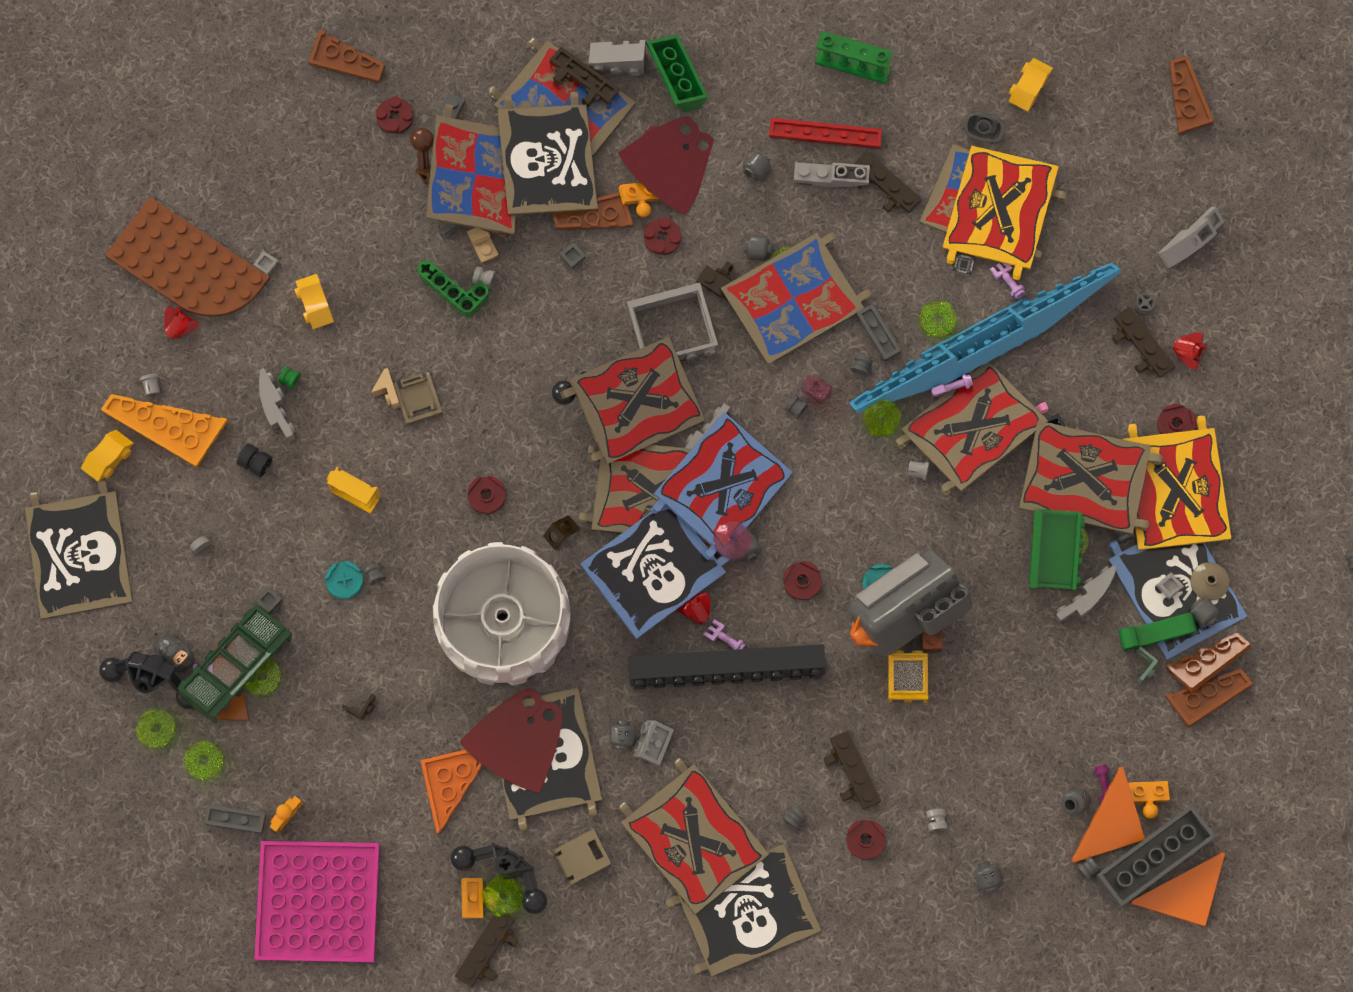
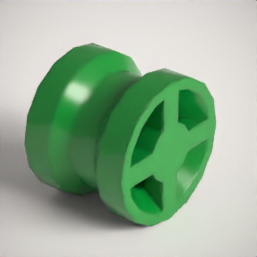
(289, 377)

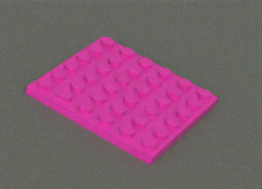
(317, 902)

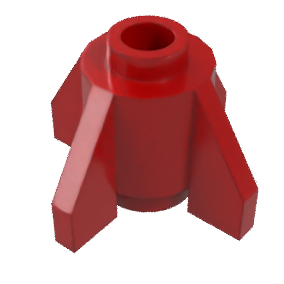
(178, 323)
(1190, 348)
(697, 608)

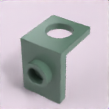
(1150, 670)

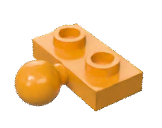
(639, 194)
(1150, 793)
(284, 813)
(472, 898)

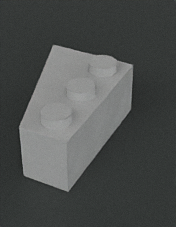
(618, 58)

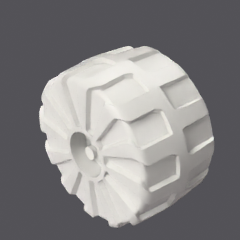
(493, 583)

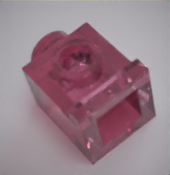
(819, 394)

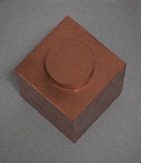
(931, 643)

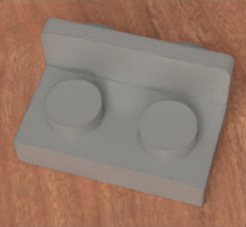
(653, 742)

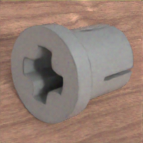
(150, 384)
(919, 469)

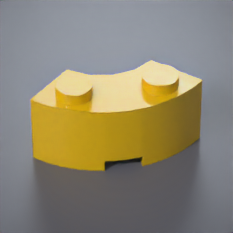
(1033, 79)
(314, 301)
(107, 455)

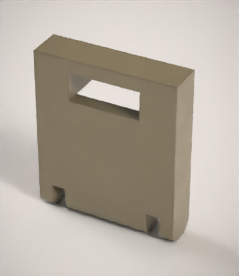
(417, 396)
(579, 859)

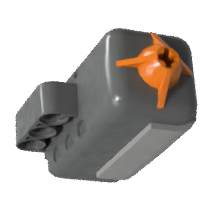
(907, 601)

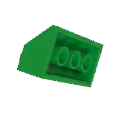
(677, 72)

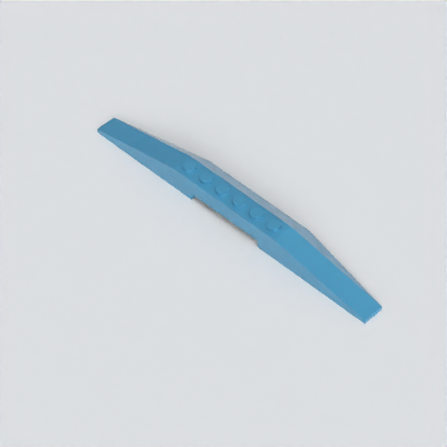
(987, 339)

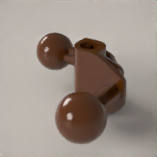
(422, 141)

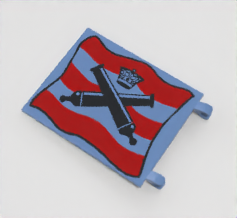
(722, 481)

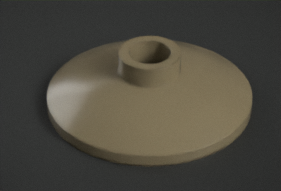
(1205, 589)

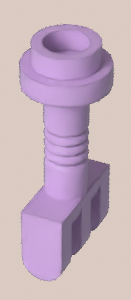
(1017, 291)
(942, 389)
(717, 633)

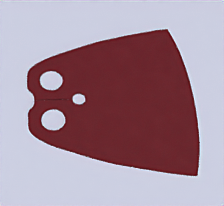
(666, 166)
(512, 745)

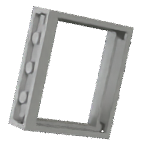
(670, 297)

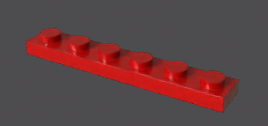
(825, 133)

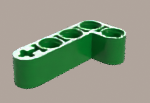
(450, 287)
(1157, 631)

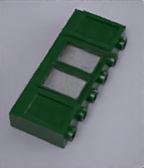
(234, 663)

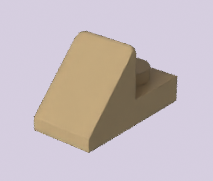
(482, 244)
(385, 385)

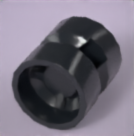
(251, 459)

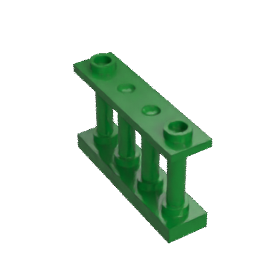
(853, 57)

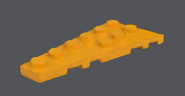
(174, 429)

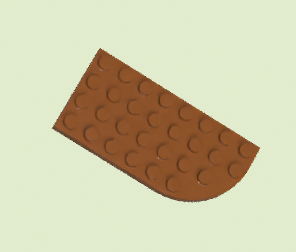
(185, 263)

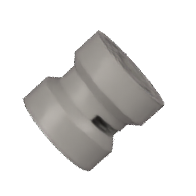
(483, 276)
(937, 820)

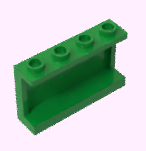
(1056, 549)

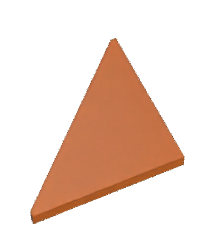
(447, 781)
(1113, 823)
(1187, 895)

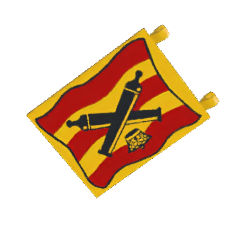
(1000, 208)
(1183, 493)

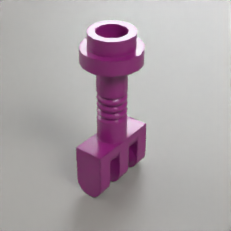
(1101, 771)

